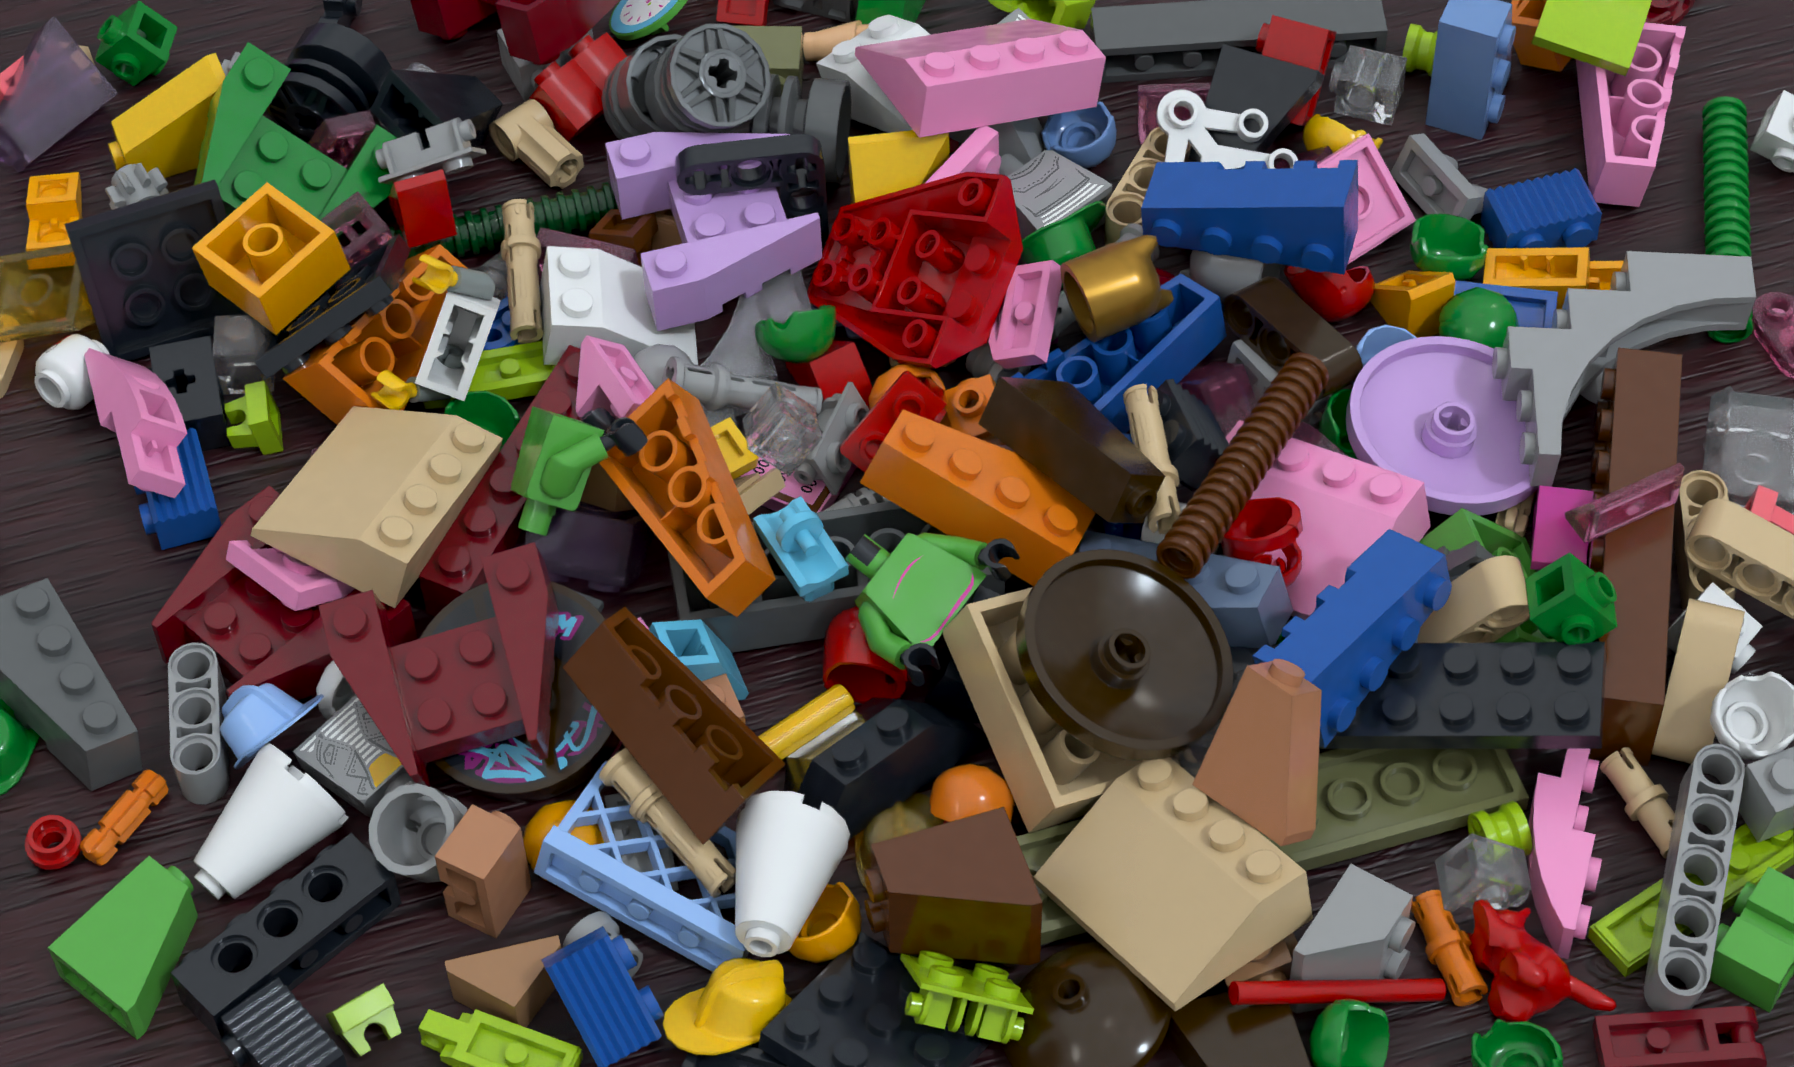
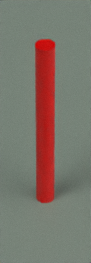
(1330, 990)

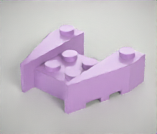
(727, 238)

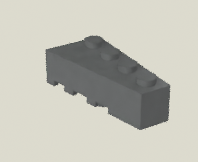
(61, 689)

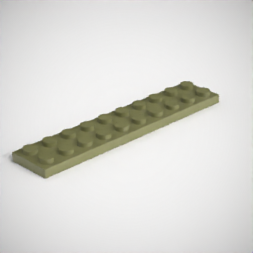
(1363, 806)

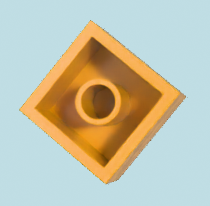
(271, 258)

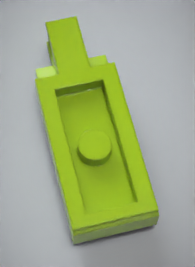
(508, 372)
(493, 1042)

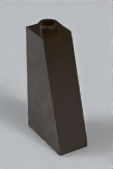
(1073, 446)
(1228, 1035)

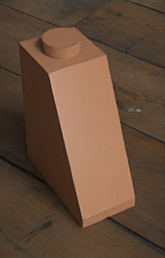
(1268, 752)

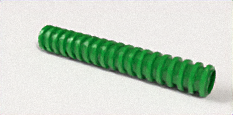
(1726, 189)

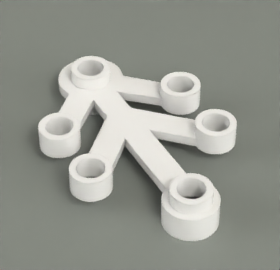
(1205, 119)

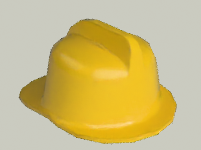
(730, 1009)

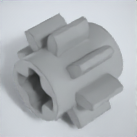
(134, 185)

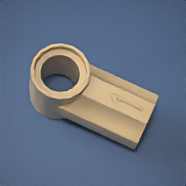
(531, 136)

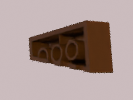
(672, 724)

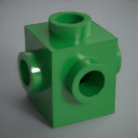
(135, 43)
(1571, 601)

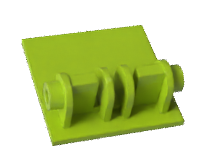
(948, 988)

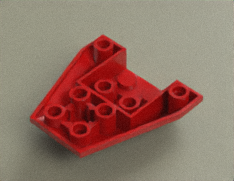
(923, 266)

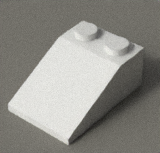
(868, 100)
(601, 298)

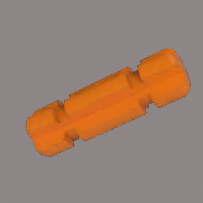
(124, 817)

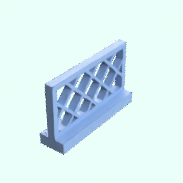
(635, 897)

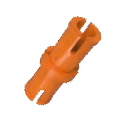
(1448, 949)

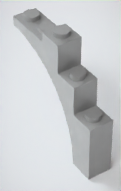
(1646, 303)

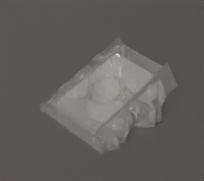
(1751, 444)

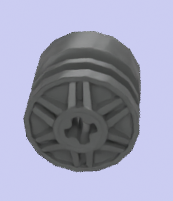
(625, 94)
(688, 99)
(822, 115)

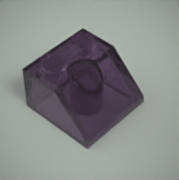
(595, 546)

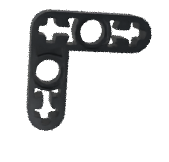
(776, 170)

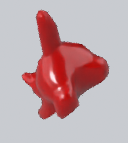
(1525, 972)

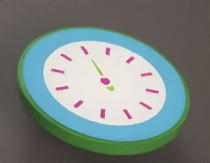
(643, 17)

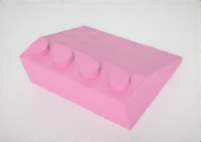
(986, 74)
(1342, 512)

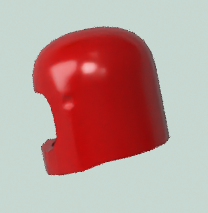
(1333, 294)
(1266, 527)
(854, 665)

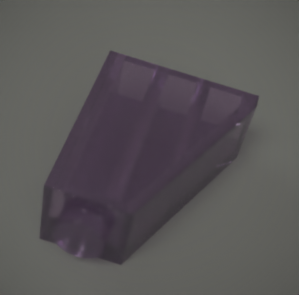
(48, 95)

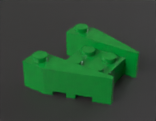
(249, 150)

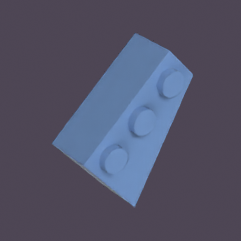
(1471, 66)

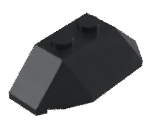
(879, 757)

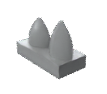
(1435, 181)

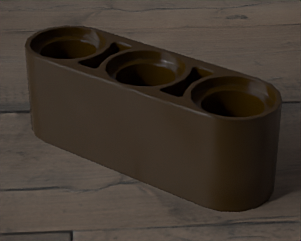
(1282, 324)

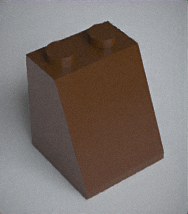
(956, 892)

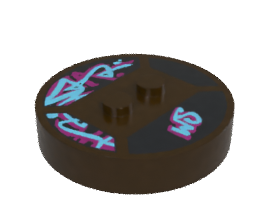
(578, 733)

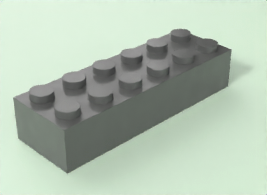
(779, 612)

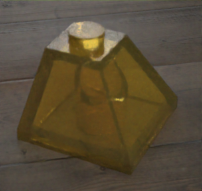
(42, 294)

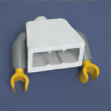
(454, 341)

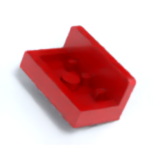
(905, 394)

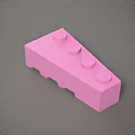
(1627, 116)

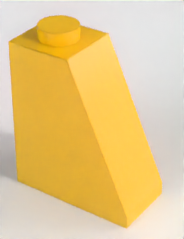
(169, 123)

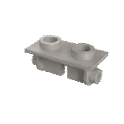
(448, 150)
(836, 420)

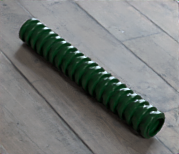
(555, 214)

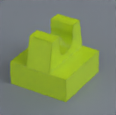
(260, 420)
(368, 1008)

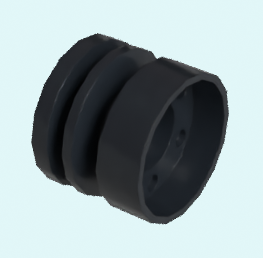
(330, 77)

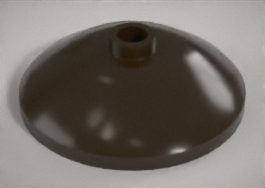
(1105, 1025)

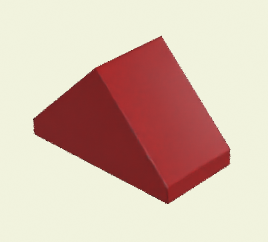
(423, 208)
(834, 371)

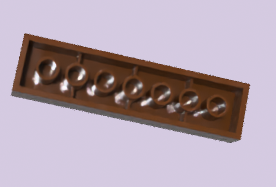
(1637, 439)

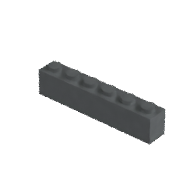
(1189, 35)

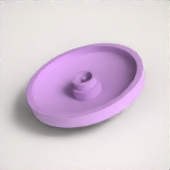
(1442, 420)

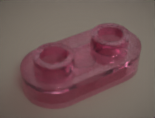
(1775, 328)

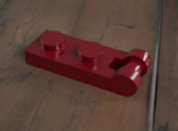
(1679, 1038)

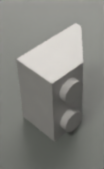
(1355, 934)

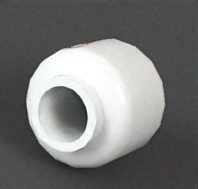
(63, 373)

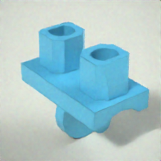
(802, 549)

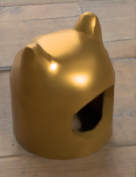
(1114, 287)

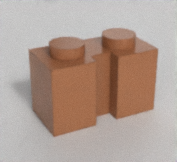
(484, 870)

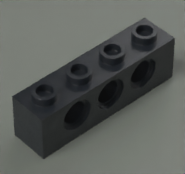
(320, 931)

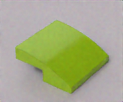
(1593, 30)

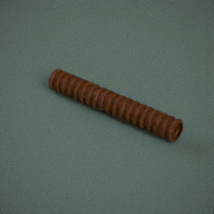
(1242, 465)

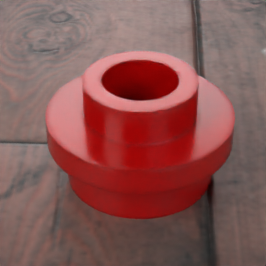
(48, 831)

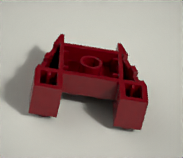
(531, 28)
(246, 624)
(461, 683)

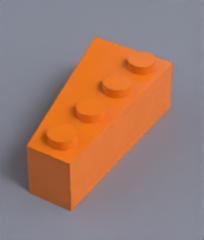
(391, 340)
(978, 493)
(691, 499)

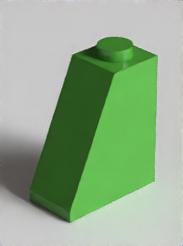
(129, 944)

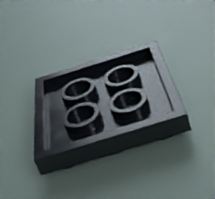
(144, 270)
(362, 289)
(859, 1019)

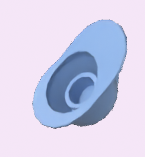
(257, 716)

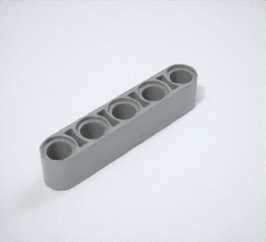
(1709, 860)

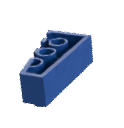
(1364, 625)

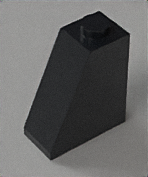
(1258, 82)
(422, 100)

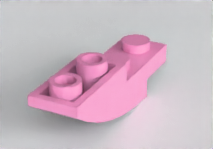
(144, 418)
(1562, 851)

